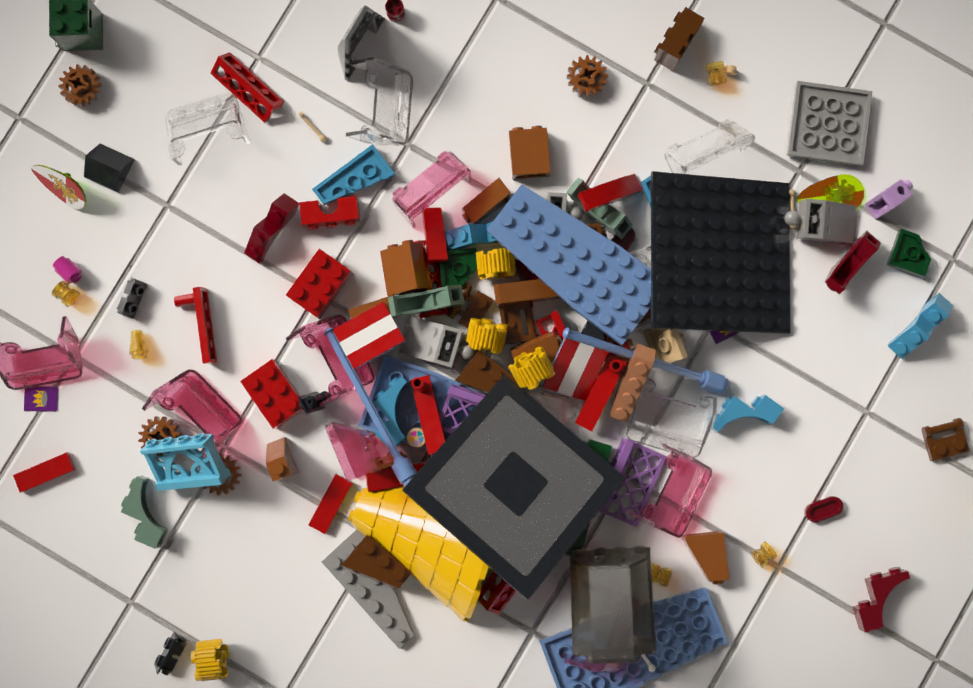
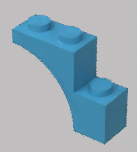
(468, 236)
(922, 326)
(387, 404)
(733, 408)

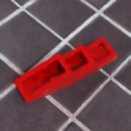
(610, 192)

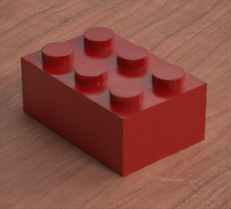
(319, 283)
(273, 393)

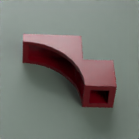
(267, 230)
(851, 262)
(879, 585)

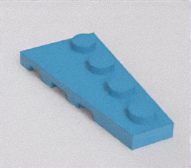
(357, 174)

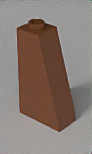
(522, 292)

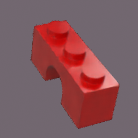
(346, 213)

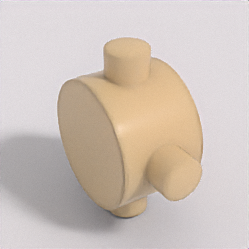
(731, 70)

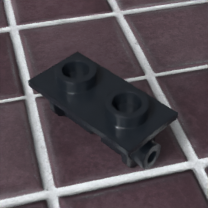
(129, 305)
(310, 402)
(165, 661)

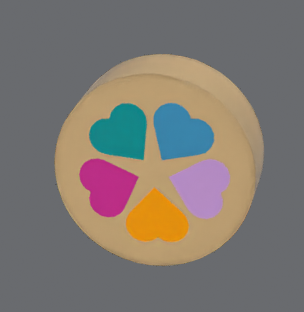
(415, 437)

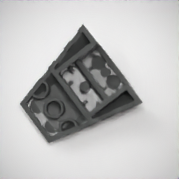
(364, 19)

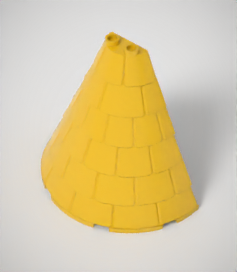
(421, 546)

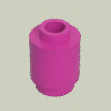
(67, 270)

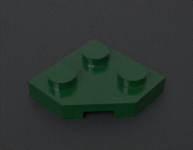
(909, 254)
(459, 267)

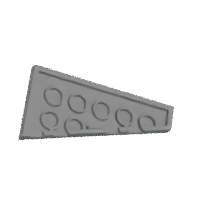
(374, 597)

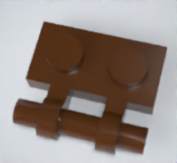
(476, 309)

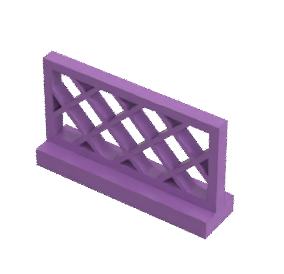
(461, 394)
(620, 462)

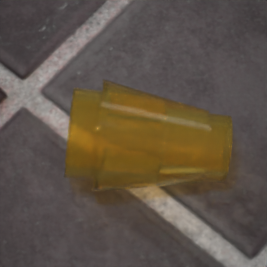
(138, 345)

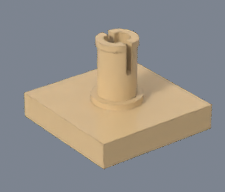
(667, 344)

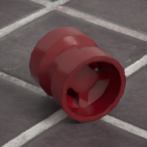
(396, 7)

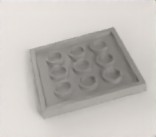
(829, 123)

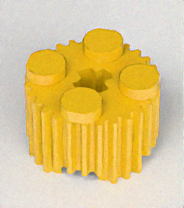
(495, 263)
(486, 335)
(531, 368)
(210, 660)

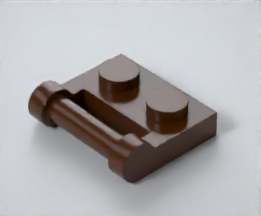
(511, 317)
(947, 445)

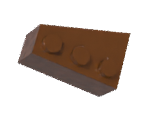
(678, 38)
(482, 373)
(376, 563)

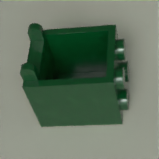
(76, 25)

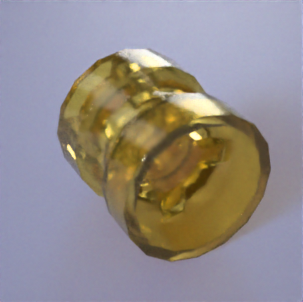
(716, 73)
(65, 293)
(763, 554)
(661, 575)

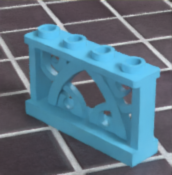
(210, 474)

